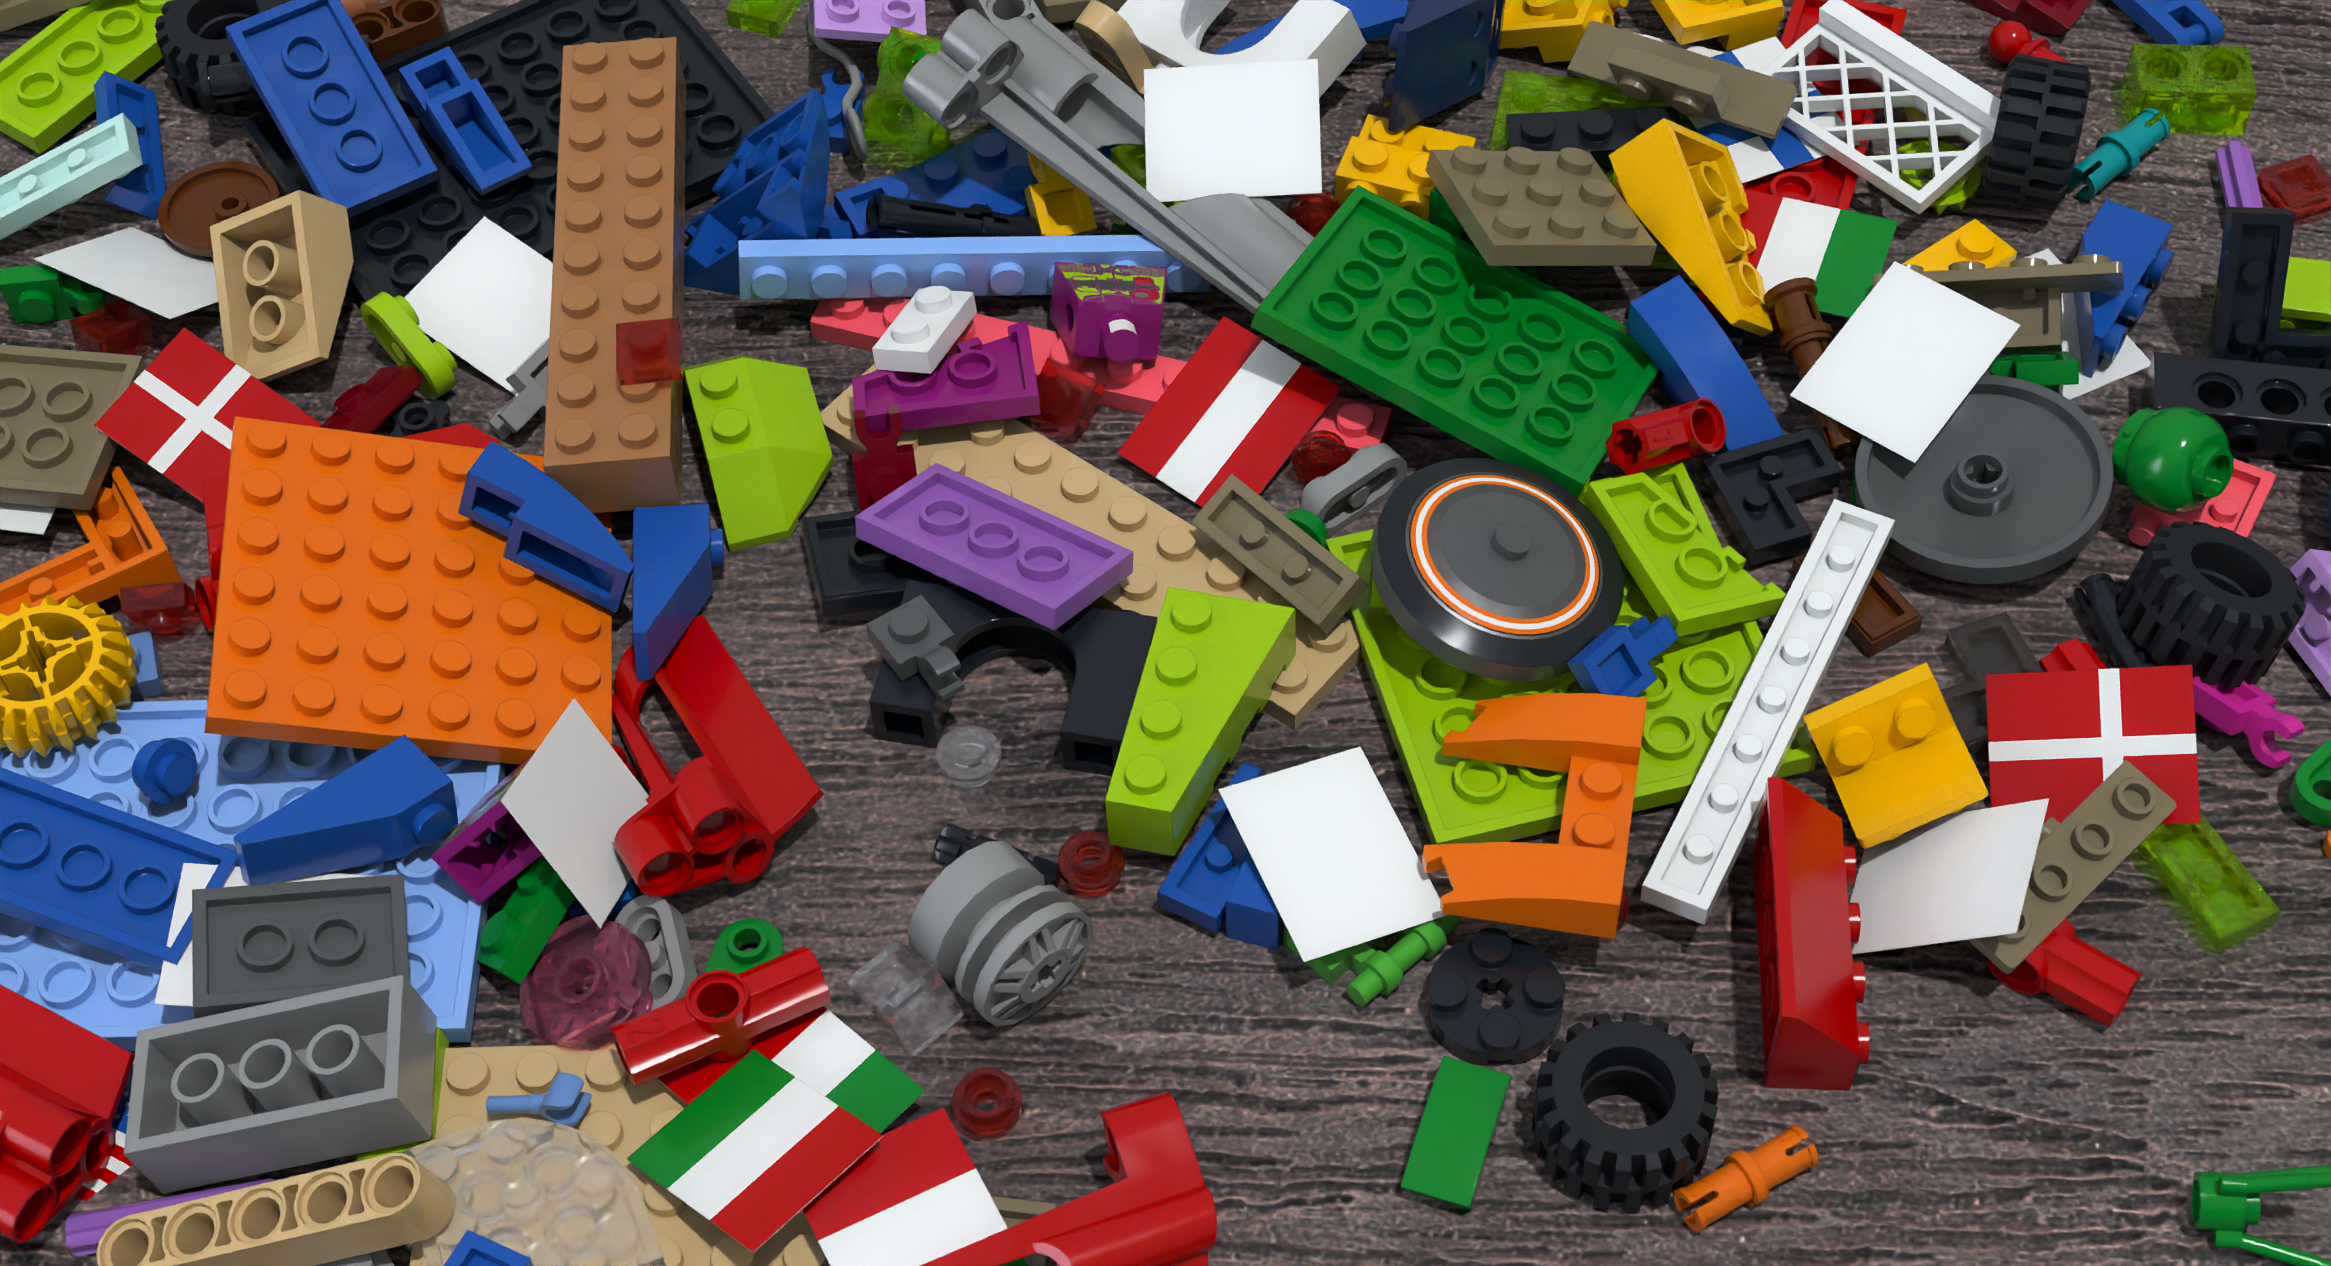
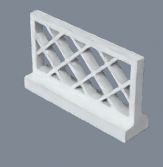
(1907, 80)

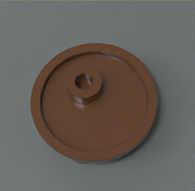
(209, 197)

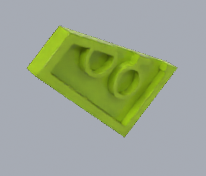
(1675, 562)

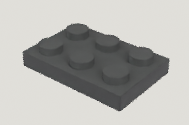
(295, 939)

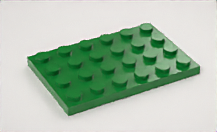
(1459, 340)

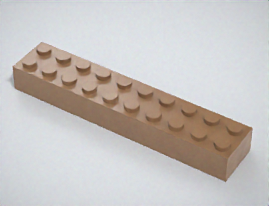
(615, 264)

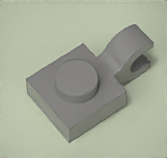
(531, 384)

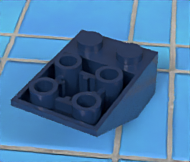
(1441, 56)

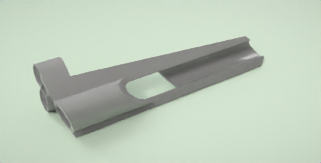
(1066, 107)

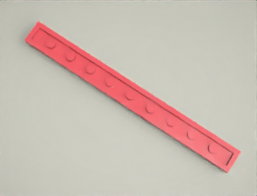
(1129, 385)

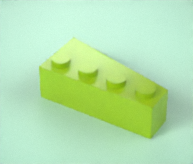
(1194, 700)

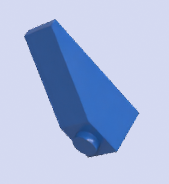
(670, 577)
(354, 819)

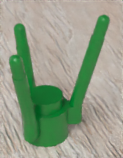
(2233, 1200)

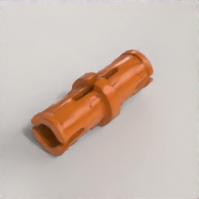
(1746, 1178)

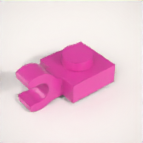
(2249, 711)

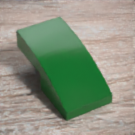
(1456, 1132)

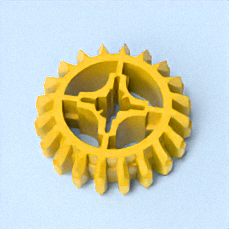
(61, 674)

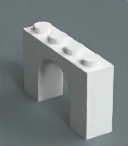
(1311, 30)

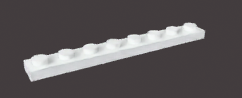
(1766, 713)

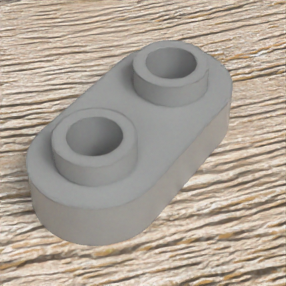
(1354, 487)
(669, 953)

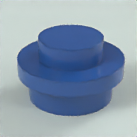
(164, 770)

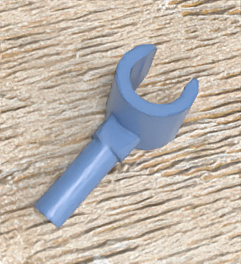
(561, 1104)

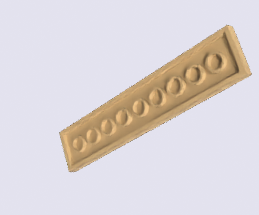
(1163, 545)

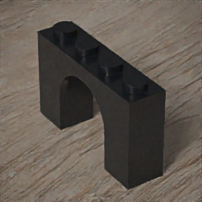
(1096, 648)

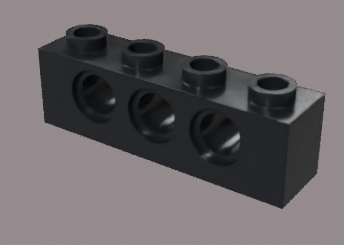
(2261, 406)

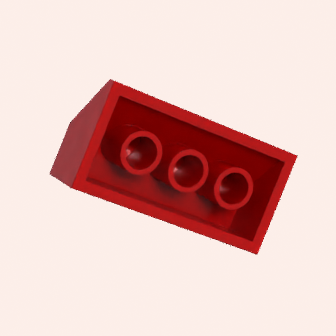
(1805, 944)

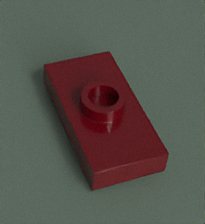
(372, 403)

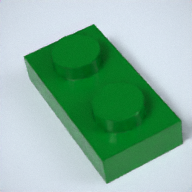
(526, 923)

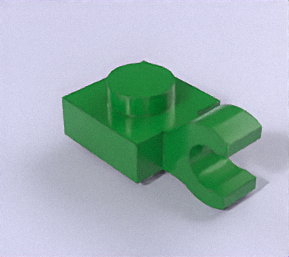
(46, 294)
(2042, 368)

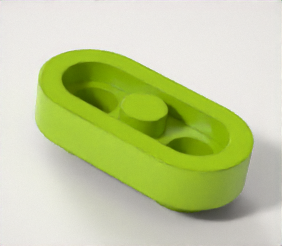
(397, 330)

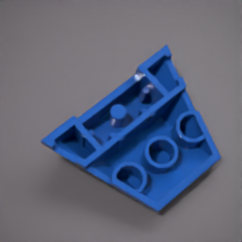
(765, 193)

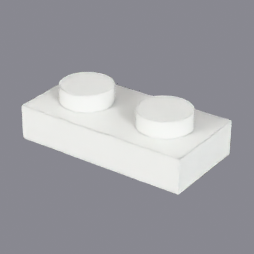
(924, 330)

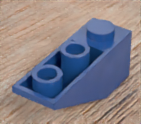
(2141, 247)

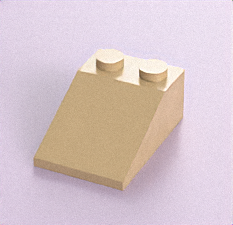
(282, 282)

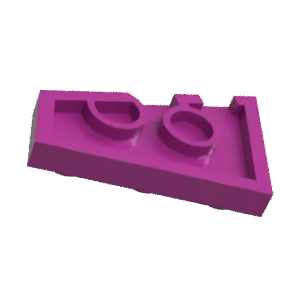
(966, 387)

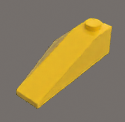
(1693, 206)

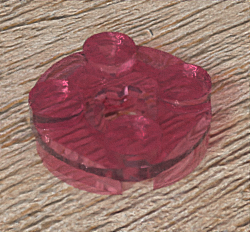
(617, 993)

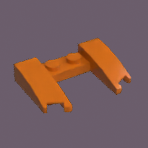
(119, 553)
(1543, 884)

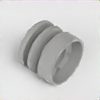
(1000, 933)

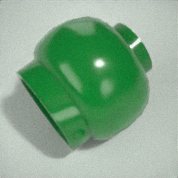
(2172, 458)

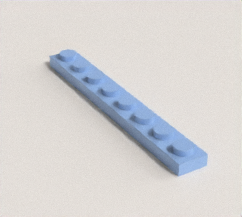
(960, 263)

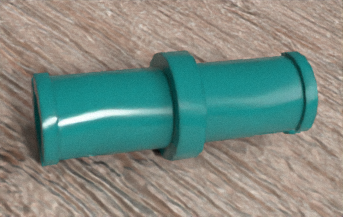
(2118, 153)

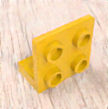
(1895, 756)

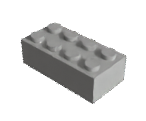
(282, 1084)

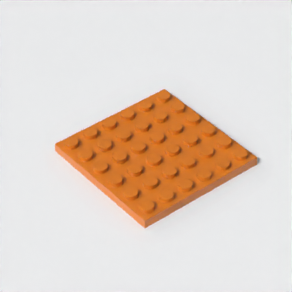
(384, 613)

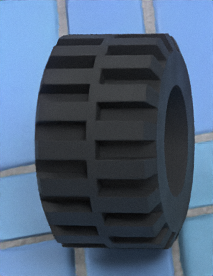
(196, 33)
(2036, 132)
(2211, 603)
(1629, 1062)

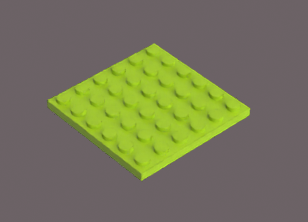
(1504, 802)

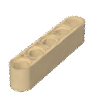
(290, 1219)

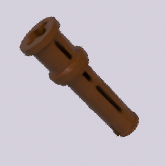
(1804, 341)

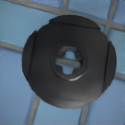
(1499, 1034)

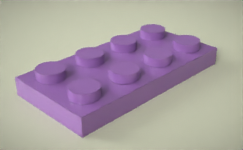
(995, 545)

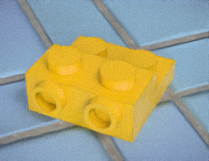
(1731, 21)
(1553, 24)
(1394, 163)

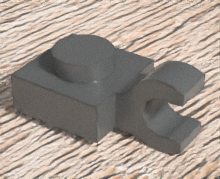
(918, 641)

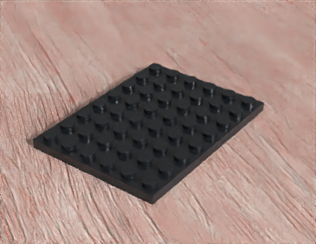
(520, 68)

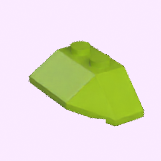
(759, 444)

